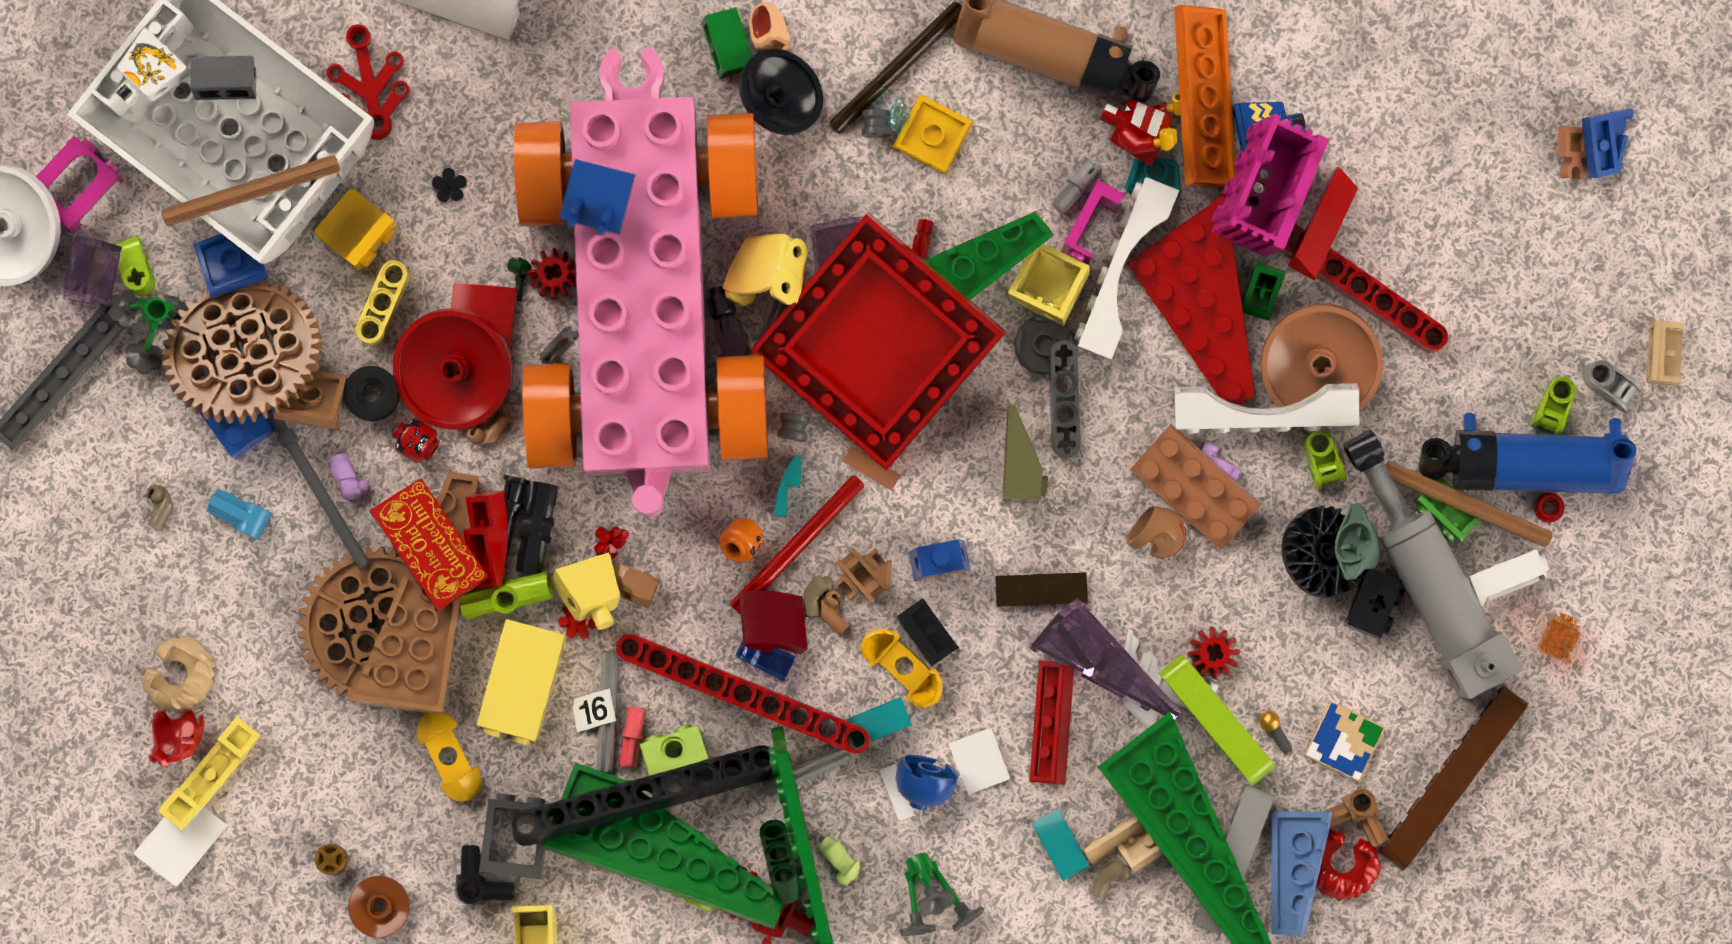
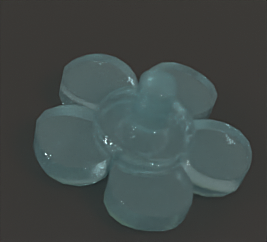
(897, 114)

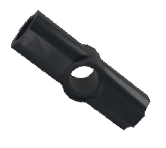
(536, 528)

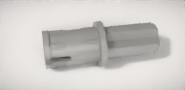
(1076, 186)

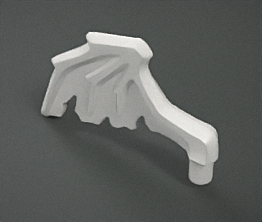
(1149, 665)

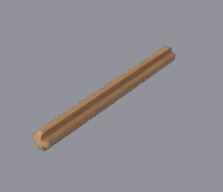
(250, 190)
(1469, 505)

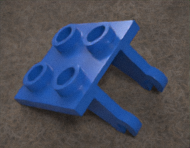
(597, 197)

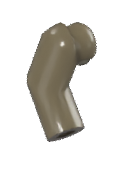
(162, 503)
(813, 593)
(1108, 874)

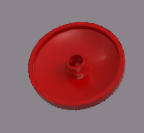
(453, 368)

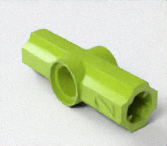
(524, 592)

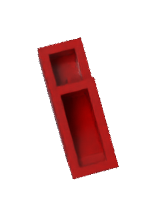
(488, 534)

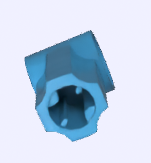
(244, 516)

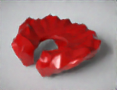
(1358, 879)

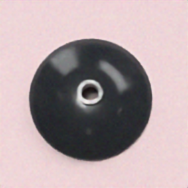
(790, 83)

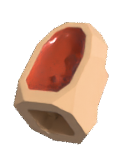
(768, 28)

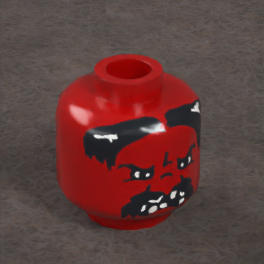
(416, 440)

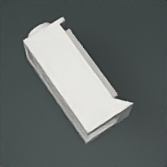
(1509, 576)

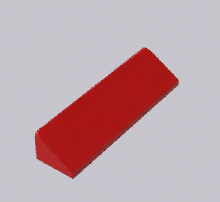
(1323, 224)
(1055, 723)

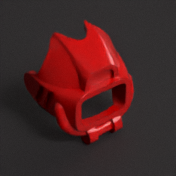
(177, 734)

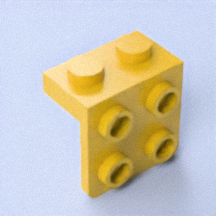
(356, 229)

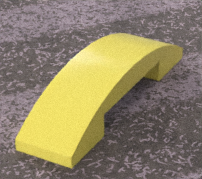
(210, 774)

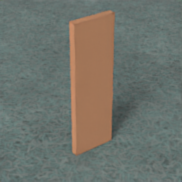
(871, 468)

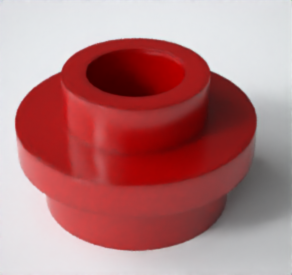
(1558, 504)

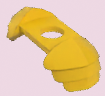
(886, 648)
(459, 780)

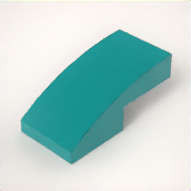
(790, 479)
(881, 721)
(1060, 845)

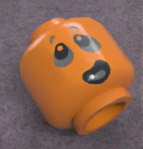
(741, 540)

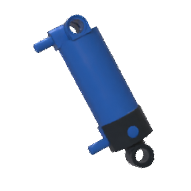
(1531, 460)

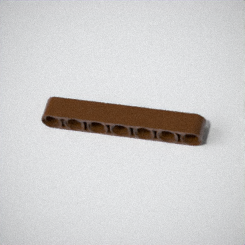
(1454, 778)

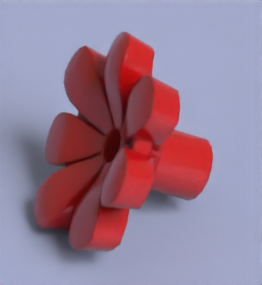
(610, 540)
(576, 626)

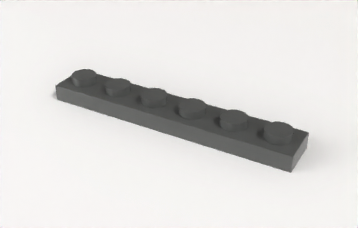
(58, 378)

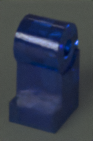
(775, 663)

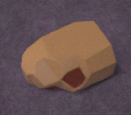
(635, 585)

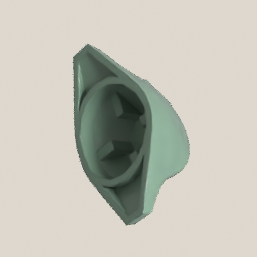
(1357, 543)

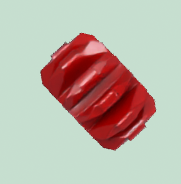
(551, 263)
(1223, 649)

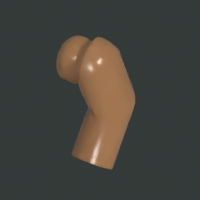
(490, 433)
(830, 612)

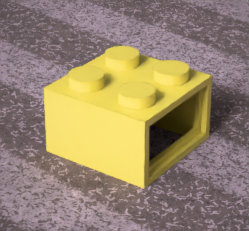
(1049, 283)

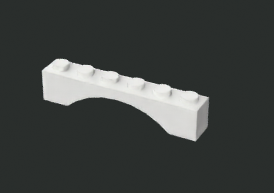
(1150, 210)
(1330, 406)

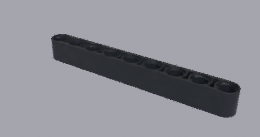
(632, 805)

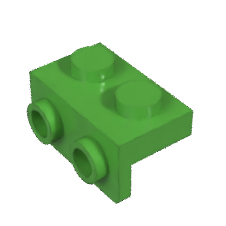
(1452, 522)

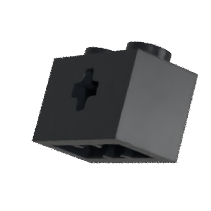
(1371, 586)

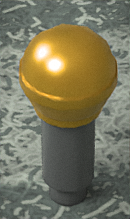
(1271, 723)

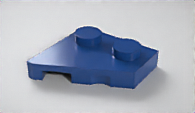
(1605, 141)

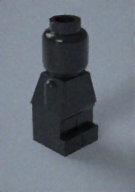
(728, 329)

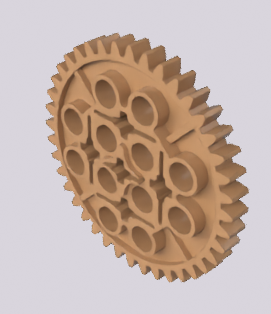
(216, 393)
(331, 600)

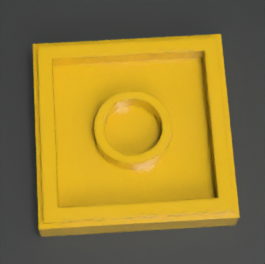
(932, 134)

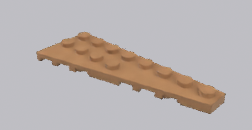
(416, 641)

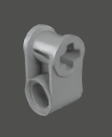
(1613, 385)

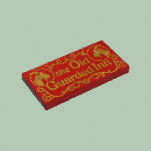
(429, 544)

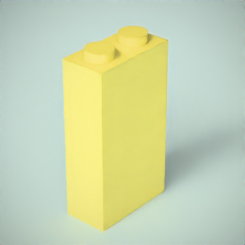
(521, 682)

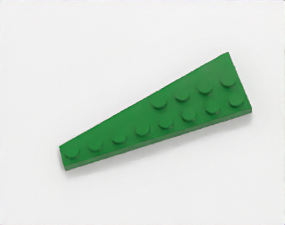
(989, 256)
(1169, 802)
(799, 840)

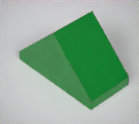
(1262, 290)

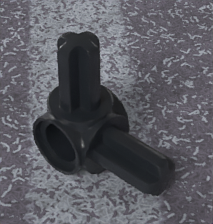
(485, 889)

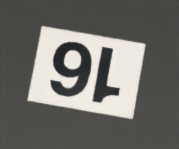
(593, 710)

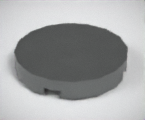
(1034, 341)

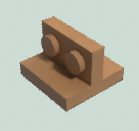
(318, 404)

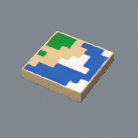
(1344, 741)

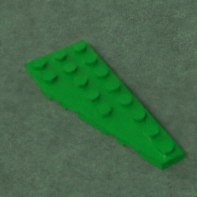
(664, 855)

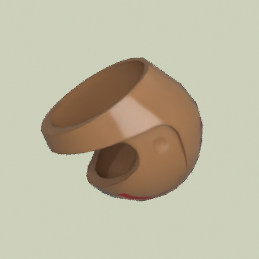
(1162, 529)

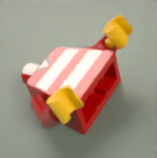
(1143, 128)

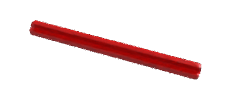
(803, 538)

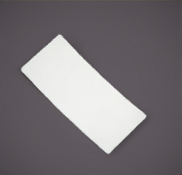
(976, 759)
(175, 851)

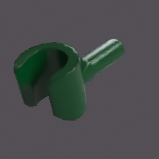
(520, 269)

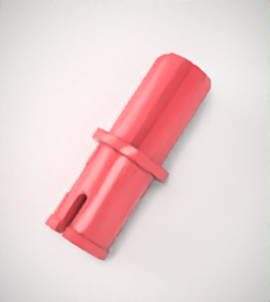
(632, 737)

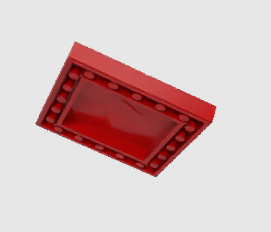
(877, 341)

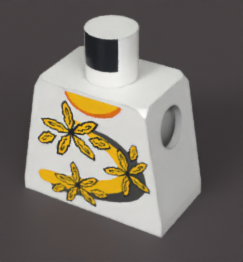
(149, 69)

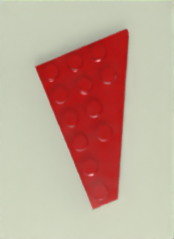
(1198, 292)

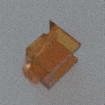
(1559, 637)

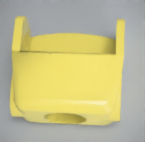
(764, 265)
(535, 924)

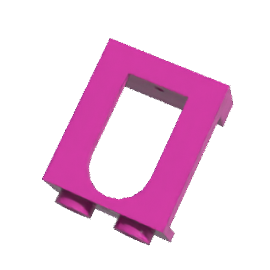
(104, 180)
(1101, 195)

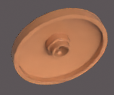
(1320, 348)

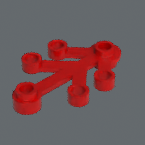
(370, 88)

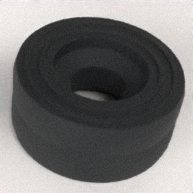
(355, 388)

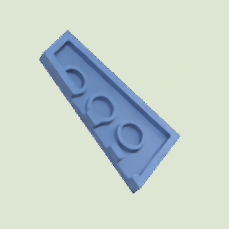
(1296, 863)

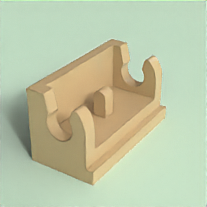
(1664, 352)

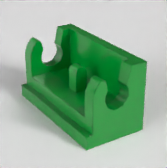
(726, 41)

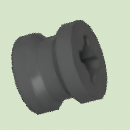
(876, 123)
(793, 426)

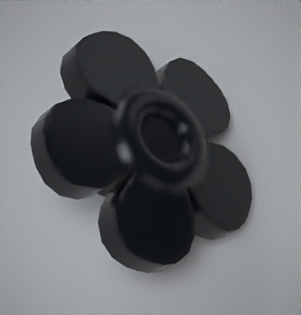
(449, 186)

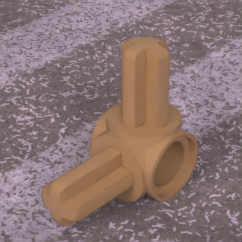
(1368, 819)

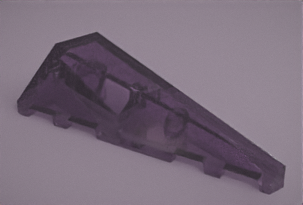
(1086, 645)

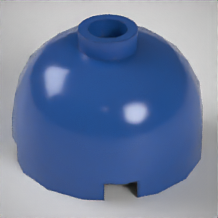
(924, 782)

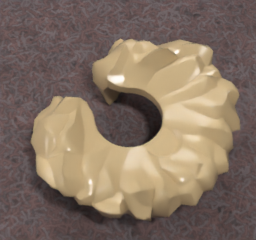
(198, 680)

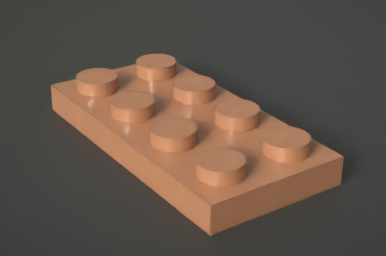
(1196, 486)

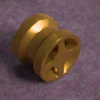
(323, 859)

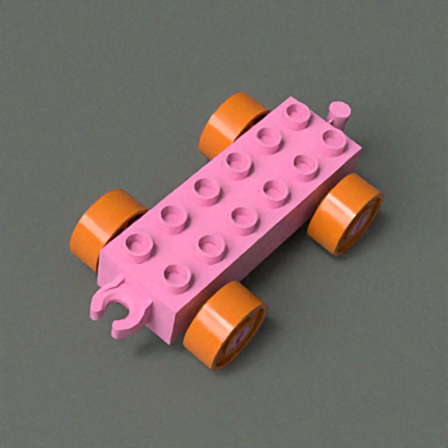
(641, 291)

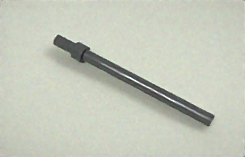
(288, 440)

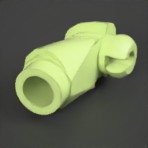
(838, 857)

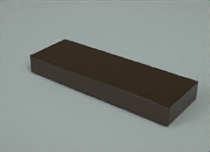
(1040, 589)

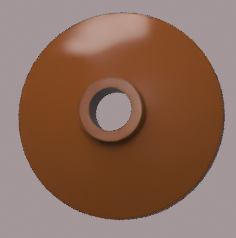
(363, 912)

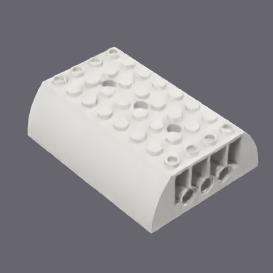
(183, 139)

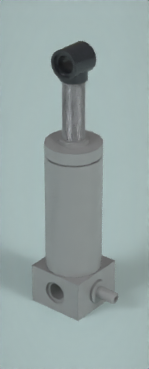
(1471, 649)

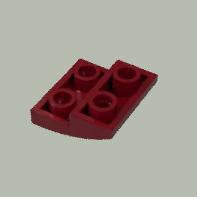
(773, 621)

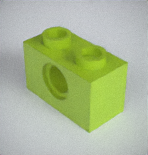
(657, 747)

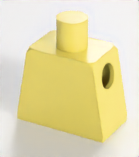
(589, 589)

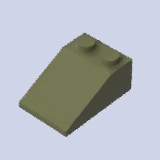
(1022, 467)

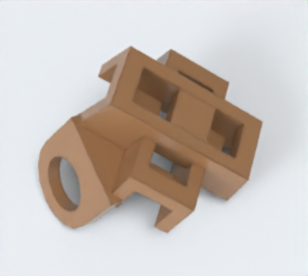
(859, 579)

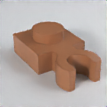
(1572, 148)

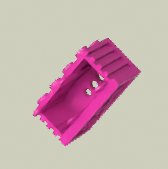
(1291, 164)

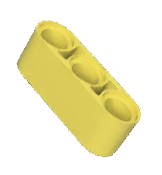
(381, 288)

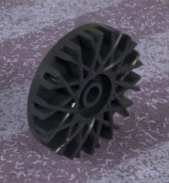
(1310, 552)

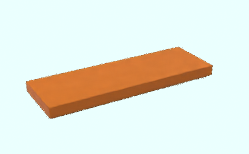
(1205, 96)

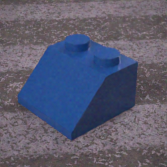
(239, 437)

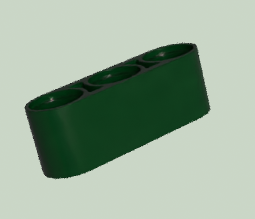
(780, 861)

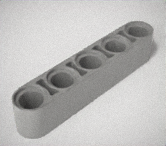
(1242, 839)

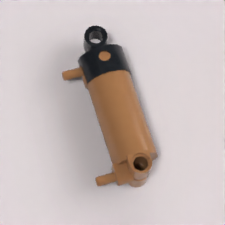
(1055, 49)

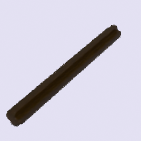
(896, 68)

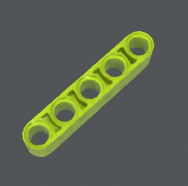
(1216, 719)

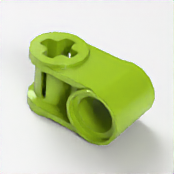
(134, 263)
(1553, 407)
(1324, 461)

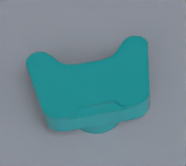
(1162, 171)

